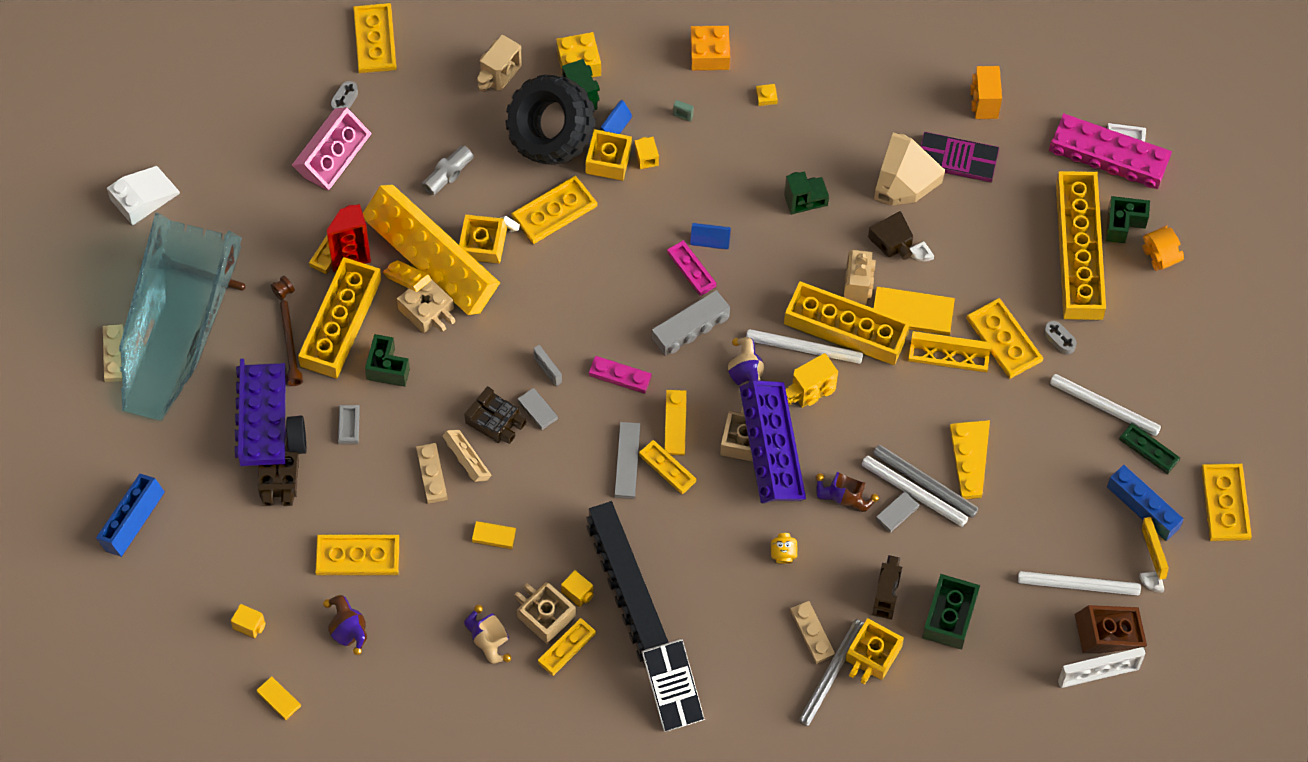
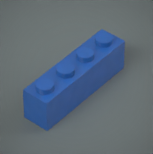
(1145, 502)
(130, 515)

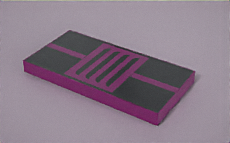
(962, 156)

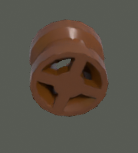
(282, 287)

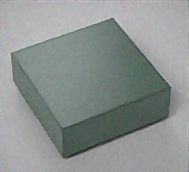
(683, 110)

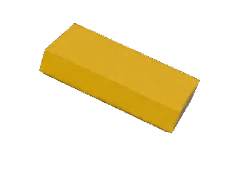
(494, 535)
(278, 698)

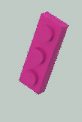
(691, 268)
(620, 374)

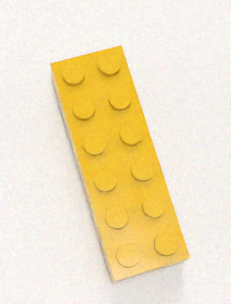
(340, 318)
(846, 323)

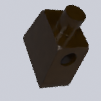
(892, 236)

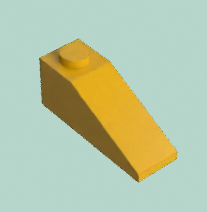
(675, 422)

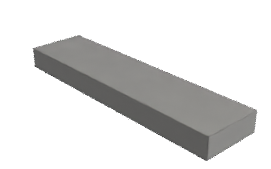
(627, 460)

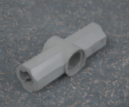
(447, 170)

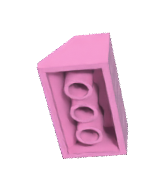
(332, 148)

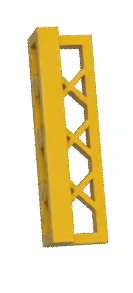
(951, 345)

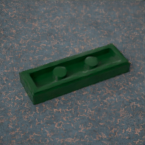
(1149, 448)

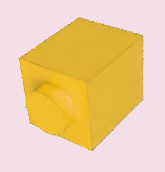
(646, 152)
(577, 589)
(248, 621)

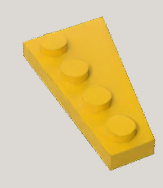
(970, 452)

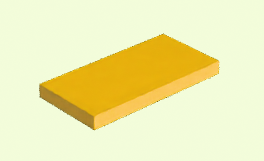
(374, 38)
(554, 209)
(924, 311)
(1009, 342)
(1226, 502)
(357, 555)

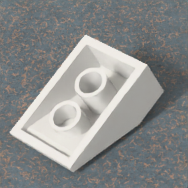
(141, 193)

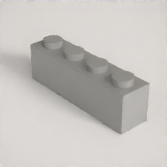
(691, 323)

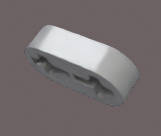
(341, 95)
(1060, 337)

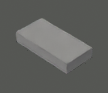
(547, 365)
(537, 409)
(348, 424)
(897, 512)

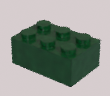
(951, 611)

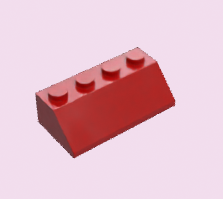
(348, 237)

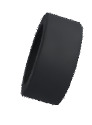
(296, 434)

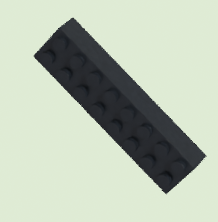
(625, 578)

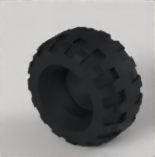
(526, 115)

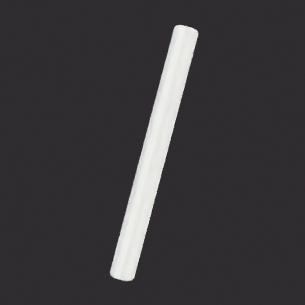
(805, 346)
(1105, 404)
(914, 491)
(1079, 583)

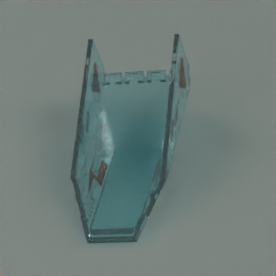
(172, 312)

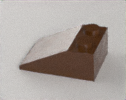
(1110, 629)

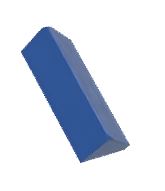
(617, 119)
(710, 236)

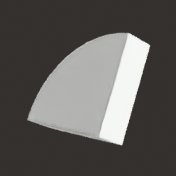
(510, 224)
(921, 252)
(1152, 582)

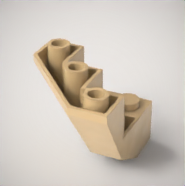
(906, 172)

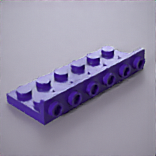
(260, 414)
(772, 441)

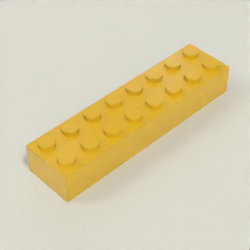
(1080, 245)
(430, 249)

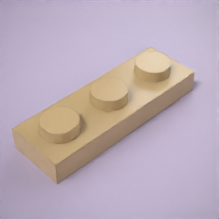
(112, 356)
(466, 455)
(431, 473)
(812, 632)

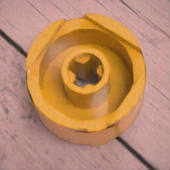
(1162, 247)

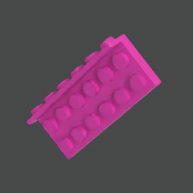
(1110, 151)

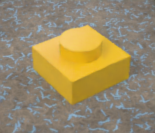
(766, 95)

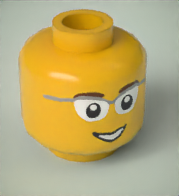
(784, 548)

